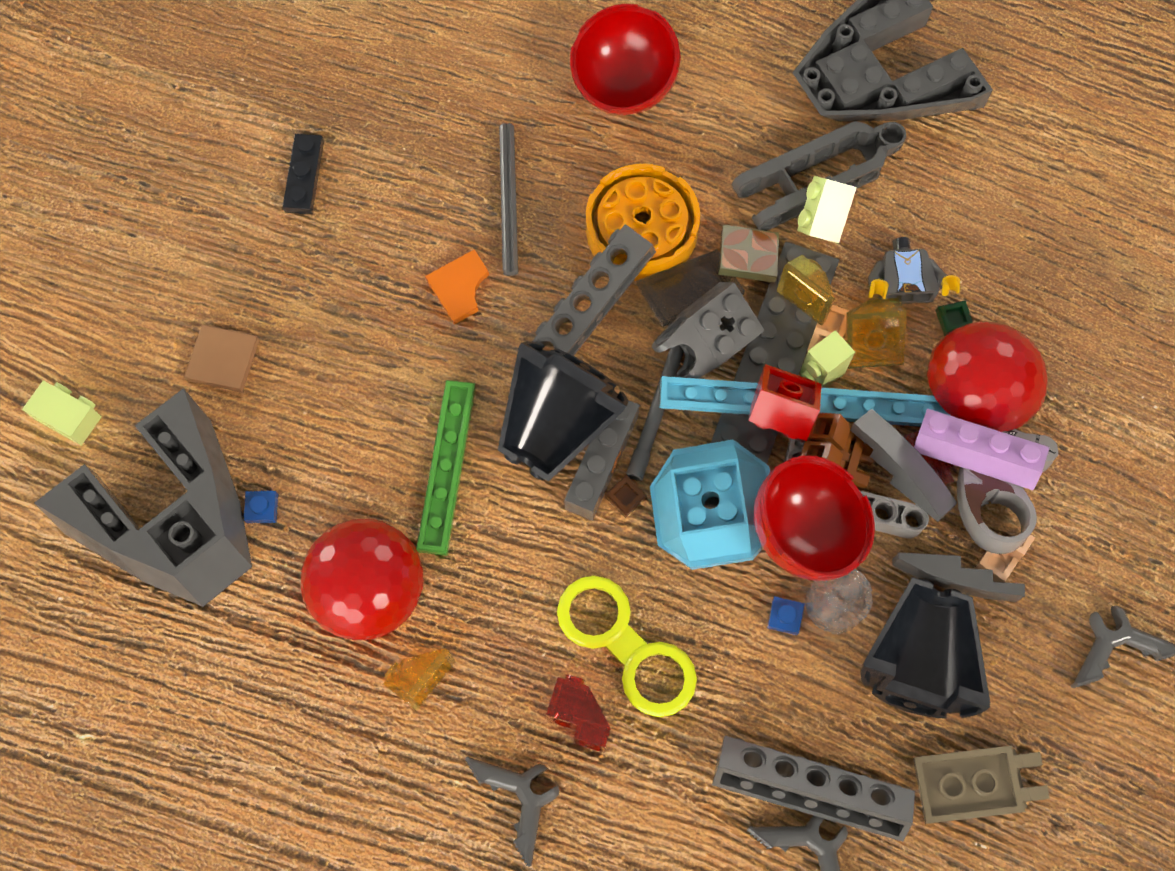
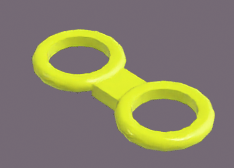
(627, 646)

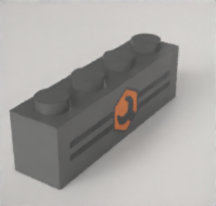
(600, 464)

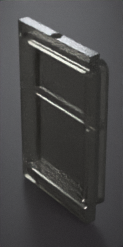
(682, 285)

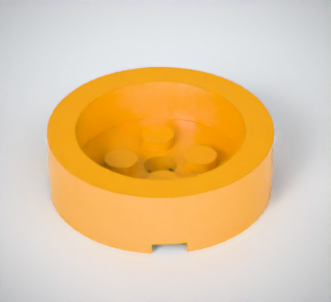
(649, 190)

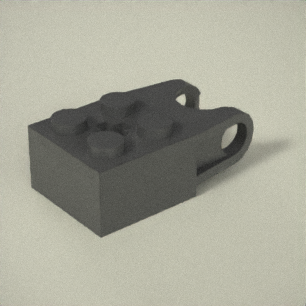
(711, 330)

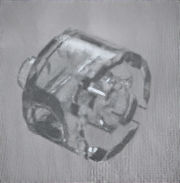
(839, 603)

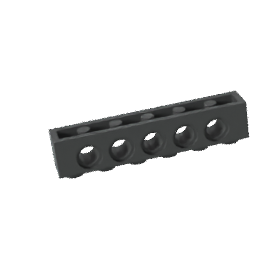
(620, 277)
(814, 788)

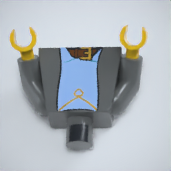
(909, 275)

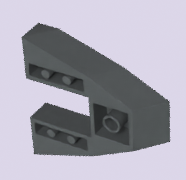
(853, 86)
(191, 545)

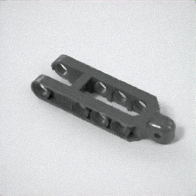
(872, 142)

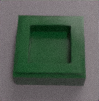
(953, 316)

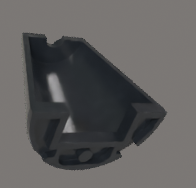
(555, 409)
(929, 655)

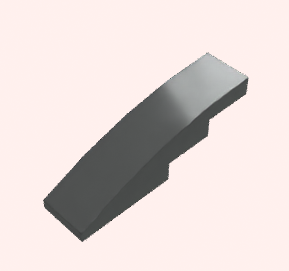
(909, 469)
(947, 573)

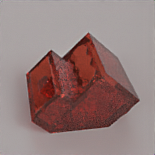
(577, 709)

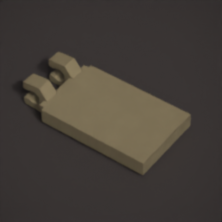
(975, 784)

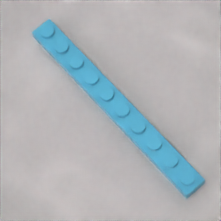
(738, 396)

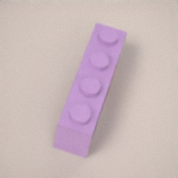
(981, 449)

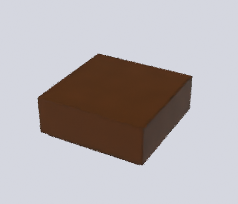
(625, 496)

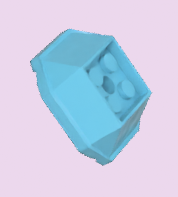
(704, 535)

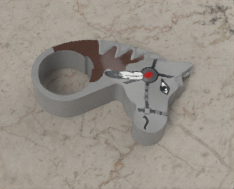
(978, 489)

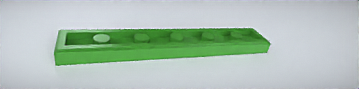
(446, 468)

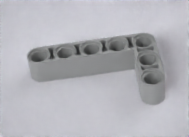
(896, 509)

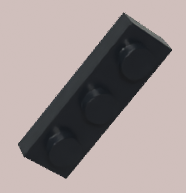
(303, 174)

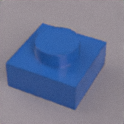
(261, 507)
(785, 615)

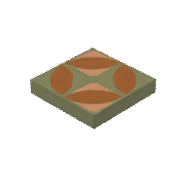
(749, 253)

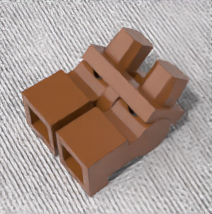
(834, 441)

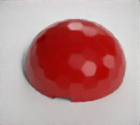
(625, 59)
(988, 375)
(813, 519)
(361, 579)

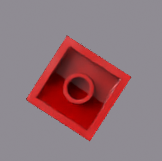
(785, 403)

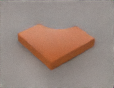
(457, 285)

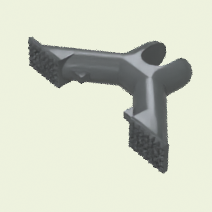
(1108, 639)
(531, 803)
(803, 836)

